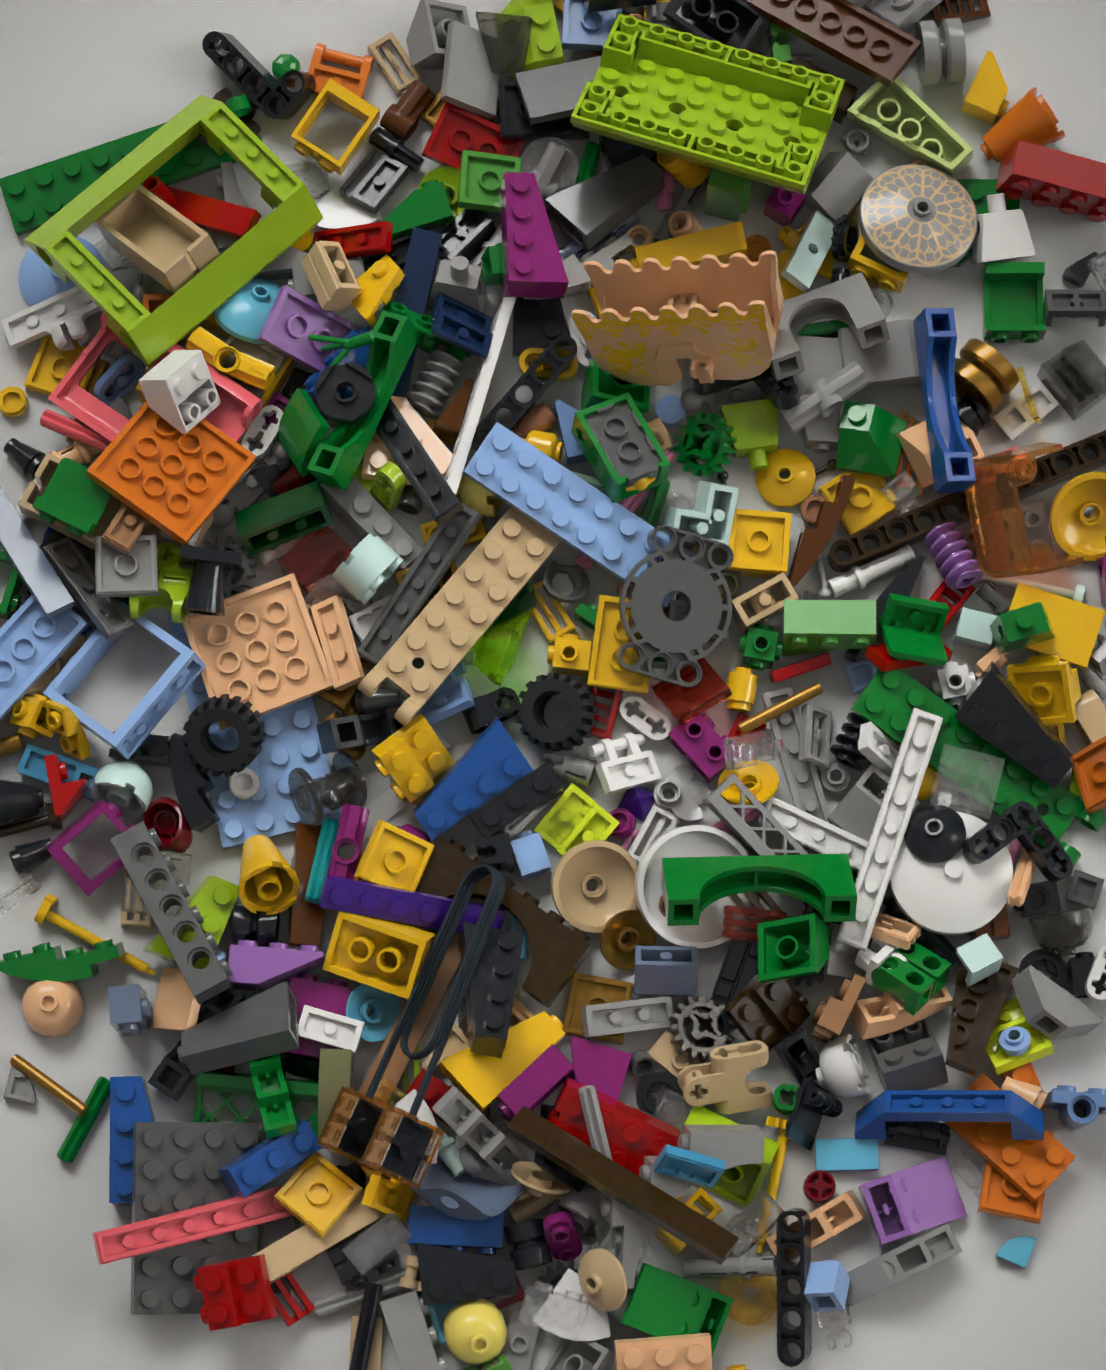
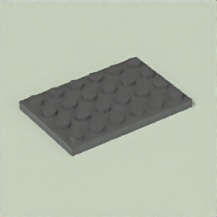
(175, 1172)

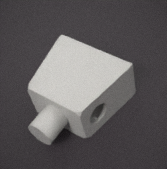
(1001, 233)

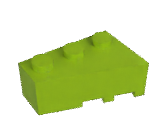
(215, 903)

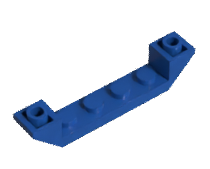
(950, 1106)

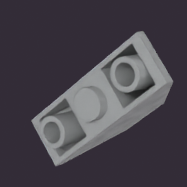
(1051, 1007)

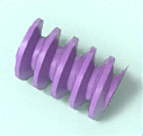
(952, 557)

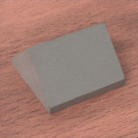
(837, 185)
(579, 1356)

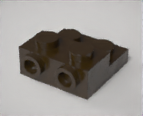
(768, 1011)

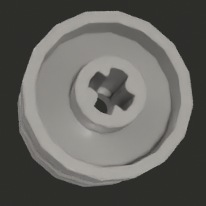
(941, 51)

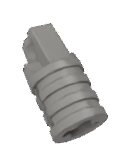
(569, 766)

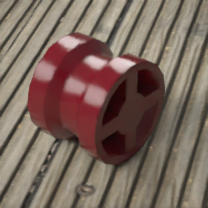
(824, 1186)

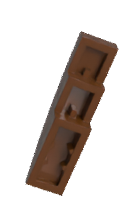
(813, 541)
(304, 917)

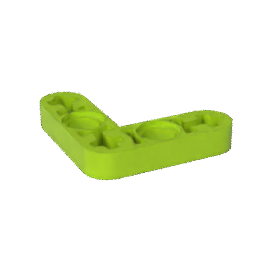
(386, 486)

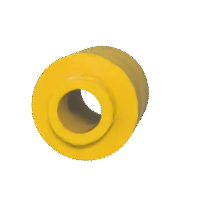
(743, 689)

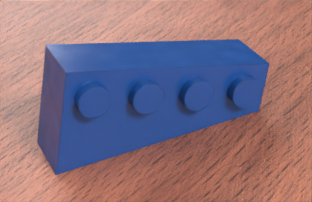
(474, 779)
(128, 1104)

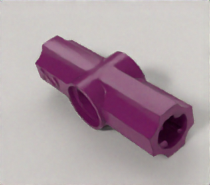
(350, 832)

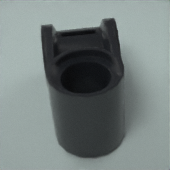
(486, 709)

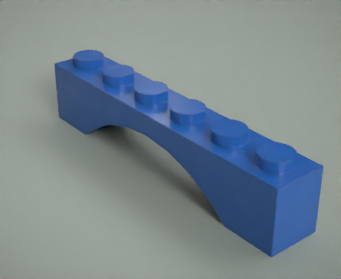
(949, 450)

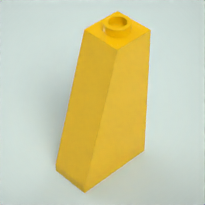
(716, 241)
(484, 1077)

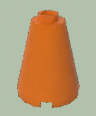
(1026, 121)

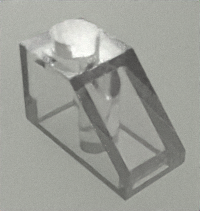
(377, 1243)

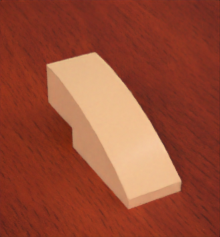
(887, 1014)
(827, 1221)

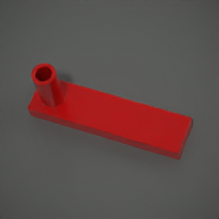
(206, 211)

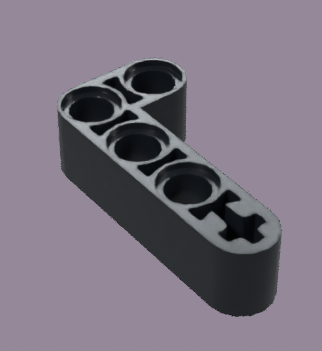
(253, 71)

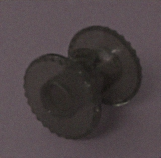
(339, 787)

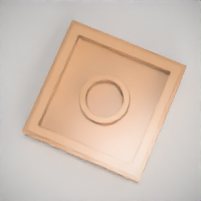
(175, 1003)

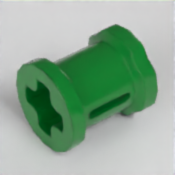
(787, 1089)

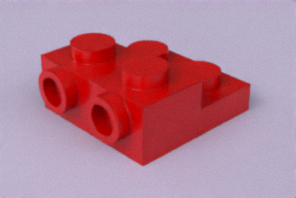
(235, 1292)

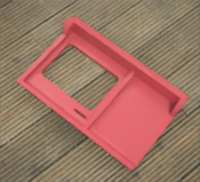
(232, 416)

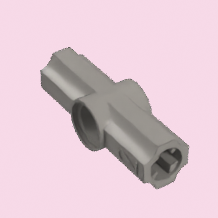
(551, 169)
(825, 396)

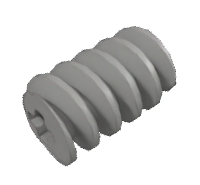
(433, 382)

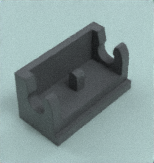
(1074, 304)

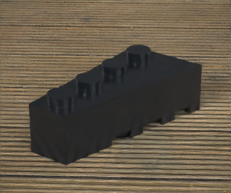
(1011, 725)

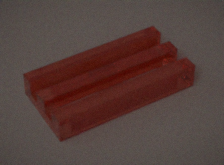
(728, 922)

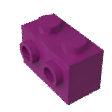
(700, 746)

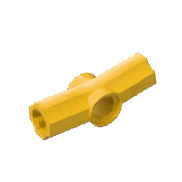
(246, 367)

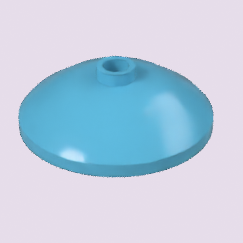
(248, 309)

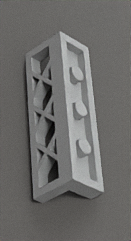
(740, 828)

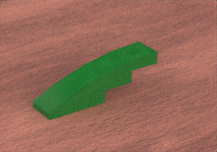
(272, 1096)

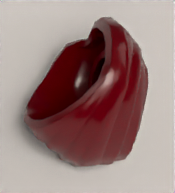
(169, 823)

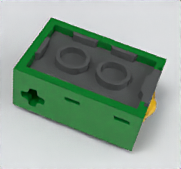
(620, 447)

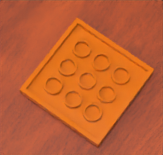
(171, 474)

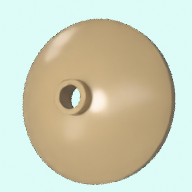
(614, 887)

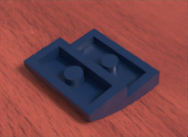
(461, 325)

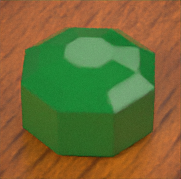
(284, 63)

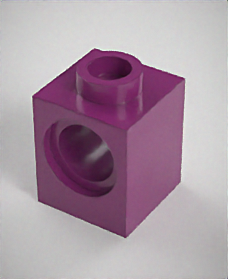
(783, 206)

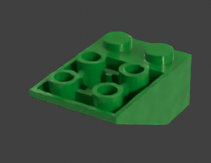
(675, 1306)

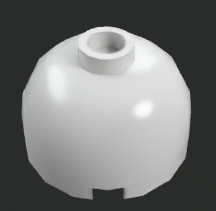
(843, 1068)

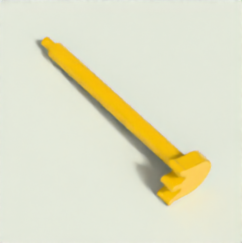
(45, 913)
(777, 1165)

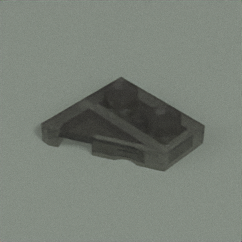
(505, 41)

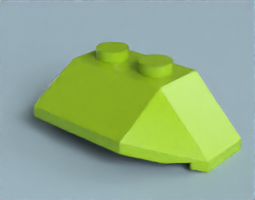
(544, 39)

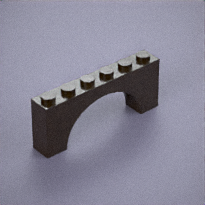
(554, 947)

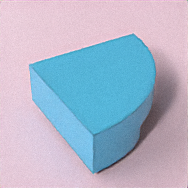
(1017, 1250)

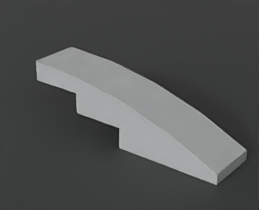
(479, 1133)

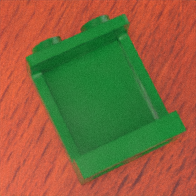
(1013, 301)

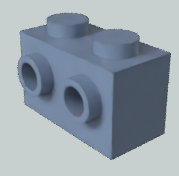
(665, 970)
(129, 1009)

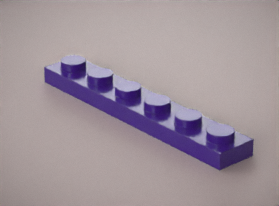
(395, 903)

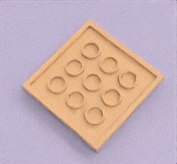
(261, 648)

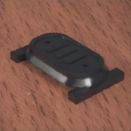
(300, 1066)

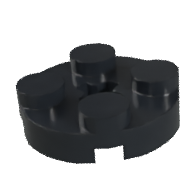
(349, 409)

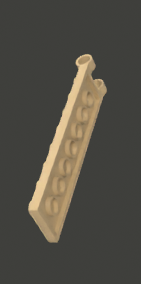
(462, 611)

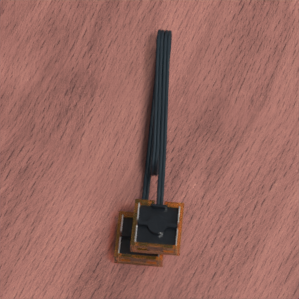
(387, 1136)

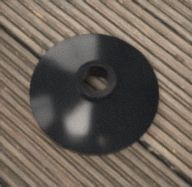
(938, 845)

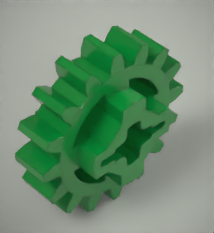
(704, 444)

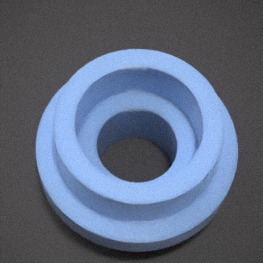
(1018, 1046)

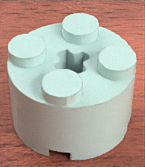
(368, 568)

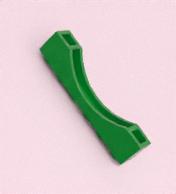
(344, 447)

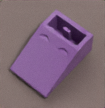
(264, 967)
(912, 1201)

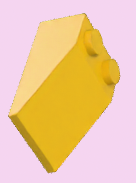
(378, 952)

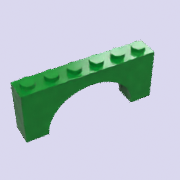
(817, 879)

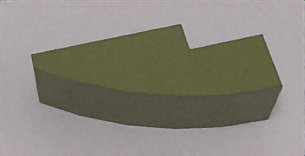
(334, 1072)

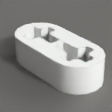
(257, 429)
(649, 713)
(1094, 976)

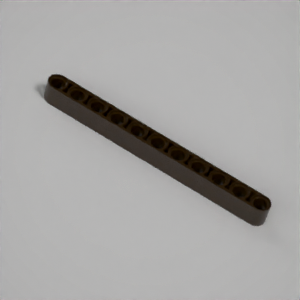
(936, 511)

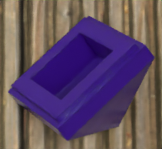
(638, 802)

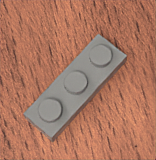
(627, 1016)

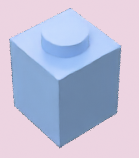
(530, 855)
(827, 1286)

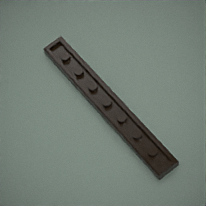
(622, 1185)

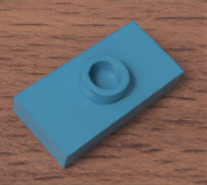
(689, 1166)

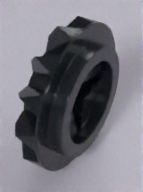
(844, 237)
(1053, 965)
(651, 1084)

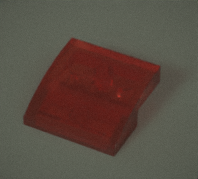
(315, 557)

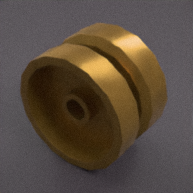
(984, 374)

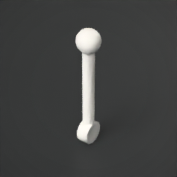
(825, 591)

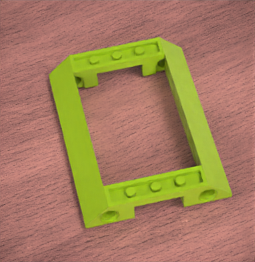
(156, 332)

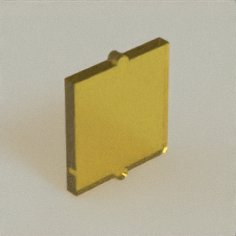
(1029, 396)

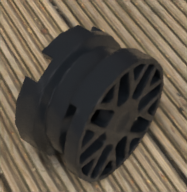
(972, 413)

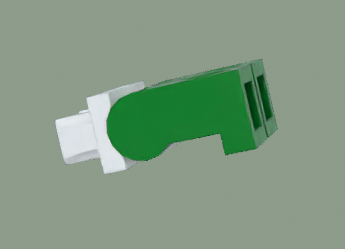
(907, 974)

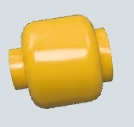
(546, 443)

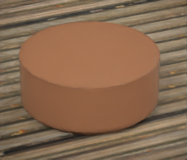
(810, 508)

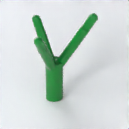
(339, 343)

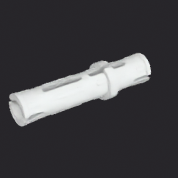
(864, 574)

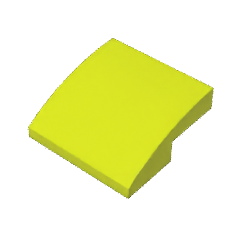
(575, 820)
(1013, 1016)

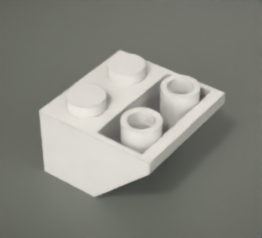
(181, 389)

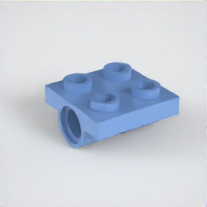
(1064, 1099)

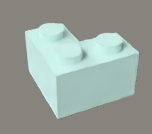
(711, 514)

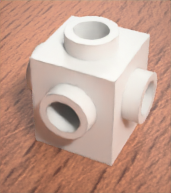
(942, 687)

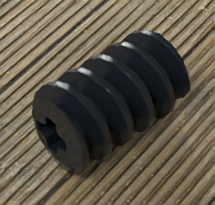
(847, 750)

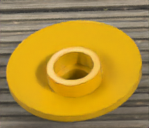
(791, 490)
(760, 780)

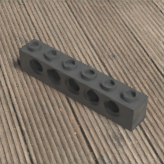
(130, 847)

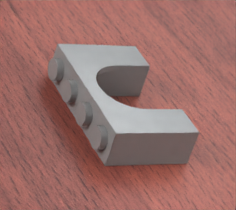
(842, 300)

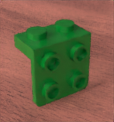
(72, 499)
(913, 629)

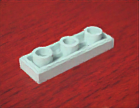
(809, 251)

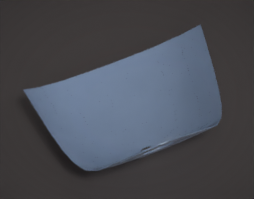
(465, 1196)

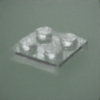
(967, 781)

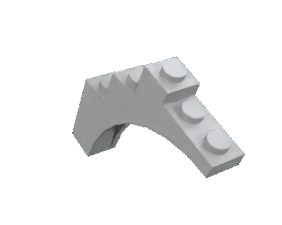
(287, 264)
(729, 1143)

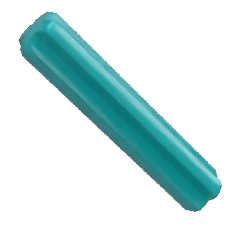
(321, 859)

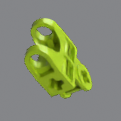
(172, 586)

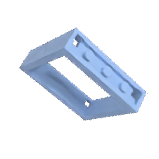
(150, 708)

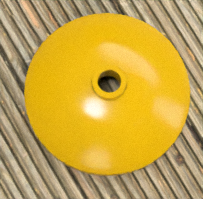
(1070, 527)

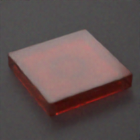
(692, 701)

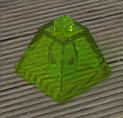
(500, 646)

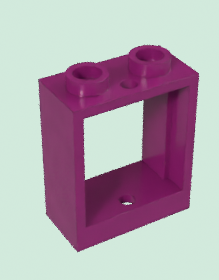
(56, 846)
(535, 1083)

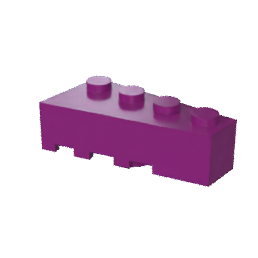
(528, 244)

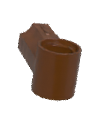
(403, 117)

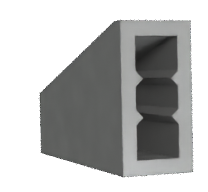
(820, 359)

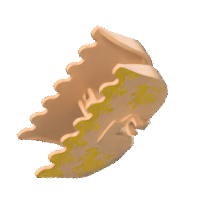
(703, 312)

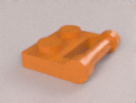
(350, 80)

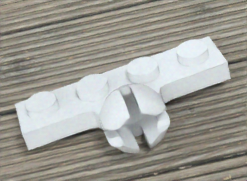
(58, 316)

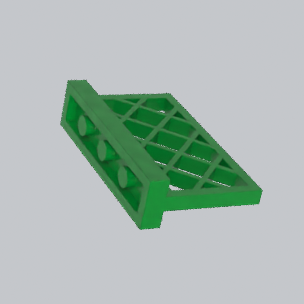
(242, 1084)

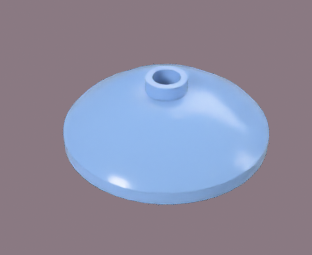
(39, 282)

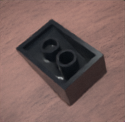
(717, 20)

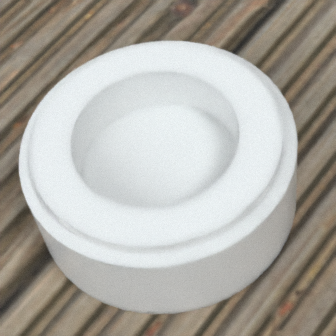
(244, 784)

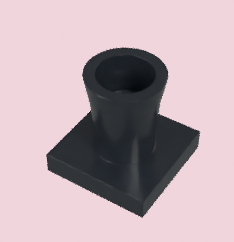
(207, 578)

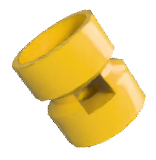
(685, 172)

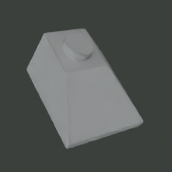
(429, 32)

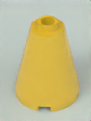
(266, 877)

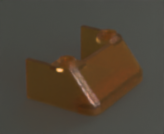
(999, 518)

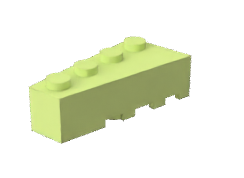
(911, 126)

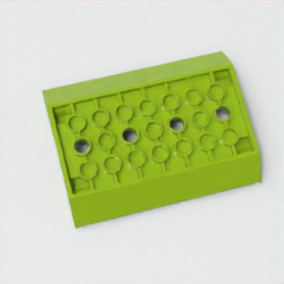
(713, 92)

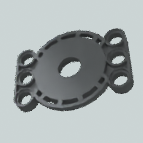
(655, 631)

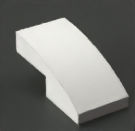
(1016, 417)

